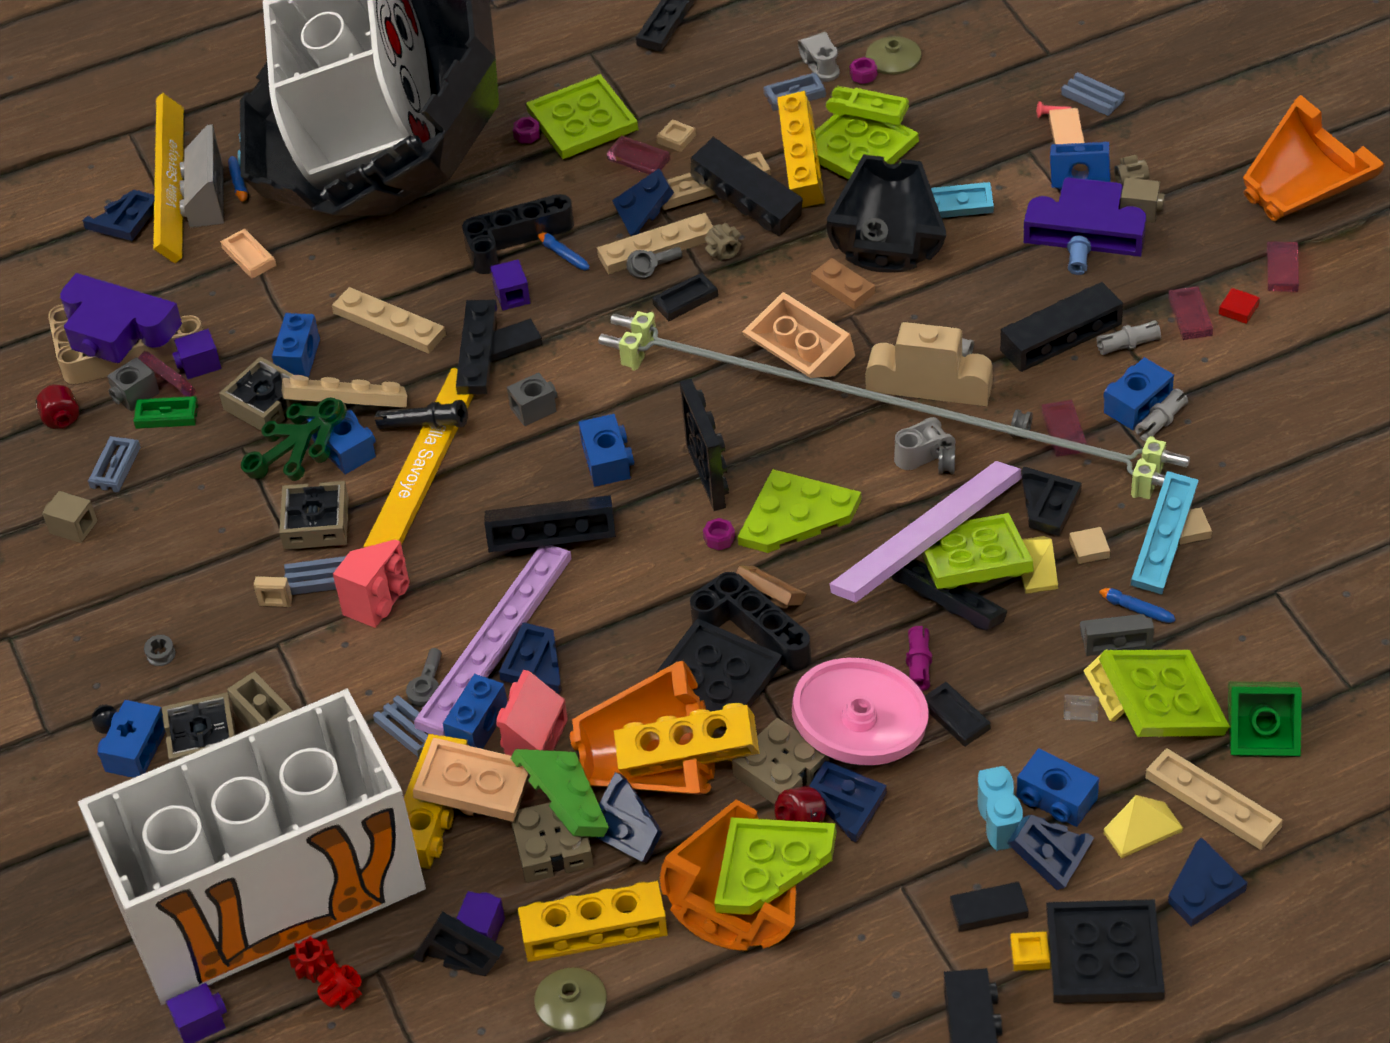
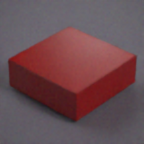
(1239, 305)

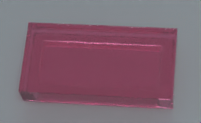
(638, 155)
(1282, 266)
(1190, 313)
(167, 374)
(1063, 423)

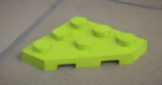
(795, 509)
(768, 859)

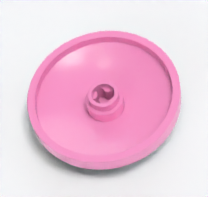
(859, 711)

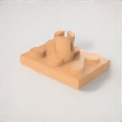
(471, 780)

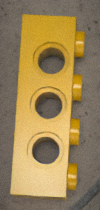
(801, 148)
(737, 741)
(428, 815)
(607, 930)

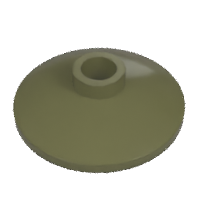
(894, 55)
(572, 1011)

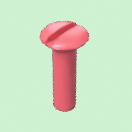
(1042, 109)

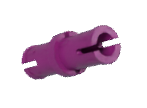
(919, 657)

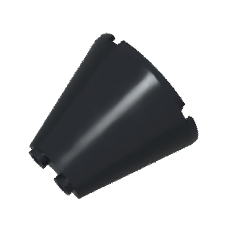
(902, 200)

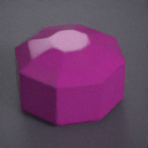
(863, 70)
(526, 130)
(718, 534)

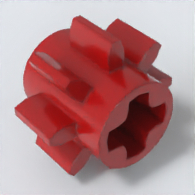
(311, 958)
(339, 986)

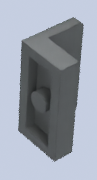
(1117, 633)

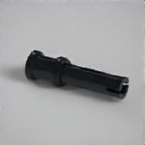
(434, 415)

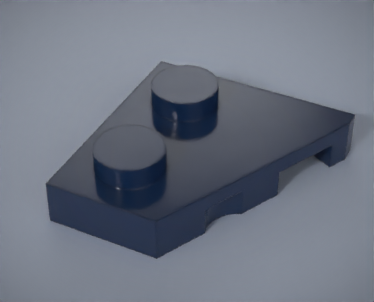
(534, 652)
(1049, 848)

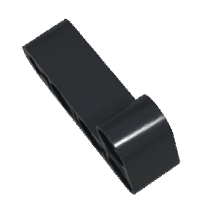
(513, 227)
(737, 600)

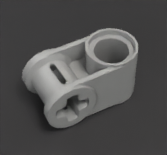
(820, 56)
(920, 443)

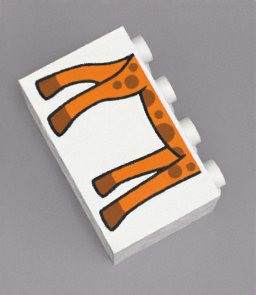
(255, 844)

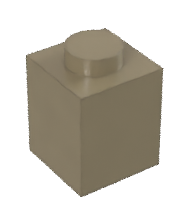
(1144, 195)
(69, 516)

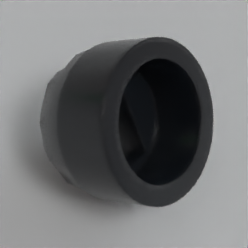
(102, 718)

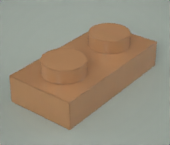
(843, 283)
(781, 593)

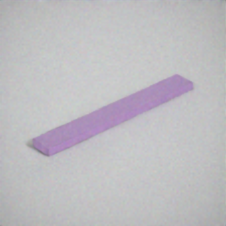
(925, 531)
(495, 634)

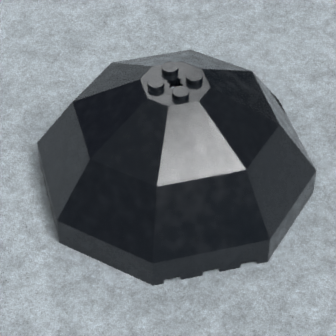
(461, 103)

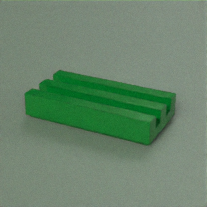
(165, 412)

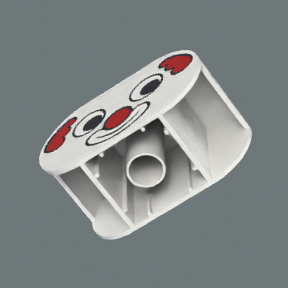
(345, 81)

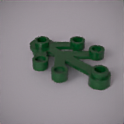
(325, 416)

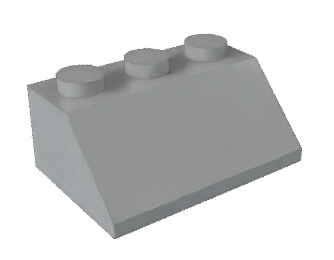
(202, 181)

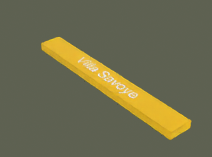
(167, 178)
(416, 473)

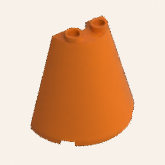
(1304, 164)
(658, 696)
(691, 883)

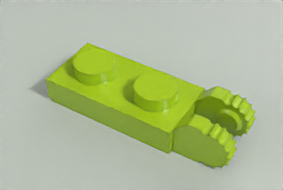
(867, 105)

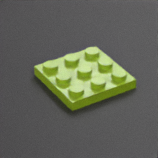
(582, 116)
(847, 137)
(978, 552)
(1163, 693)

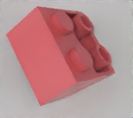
(371, 581)
(532, 716)

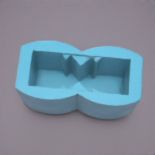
(998, 805)

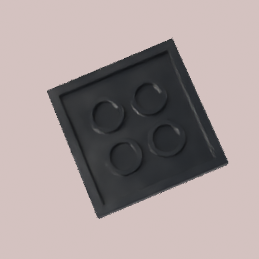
(704, 444)
(724, 665)
(1104, 951)

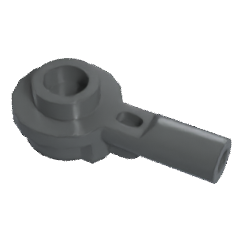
(642, 262)
(422, 687)

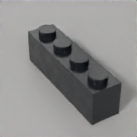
(746, 186)
(1061, 326)
(549, 523)
(970, 1006)

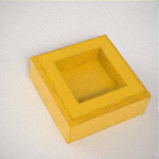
(1030, 951)

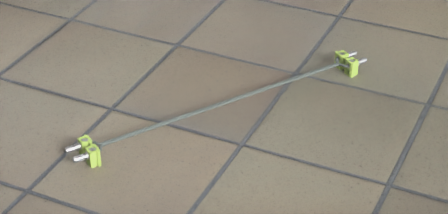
(645, 334)

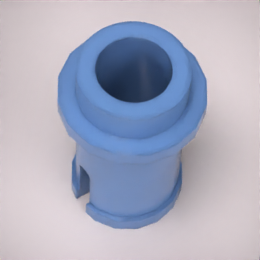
(1078, 250)

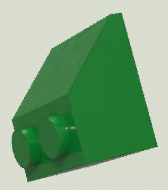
(1264, 718)

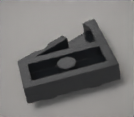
(1048, 499)
(459, 946)

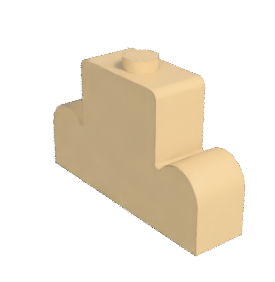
(929, 366)

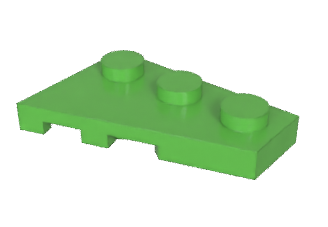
(567, 787)

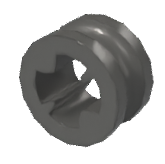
(877, 224)
(1022, 420)
(946, 460)
(159, 641)

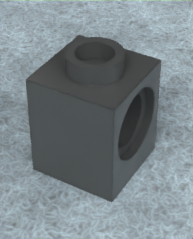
(132, 383)
(532, 399)

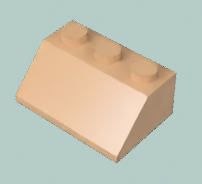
(801, 338)

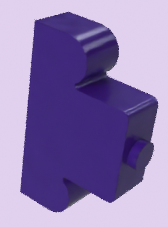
(1089, 211)
(111, 318)

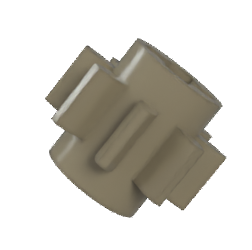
(1131, 168)
(723, 241)

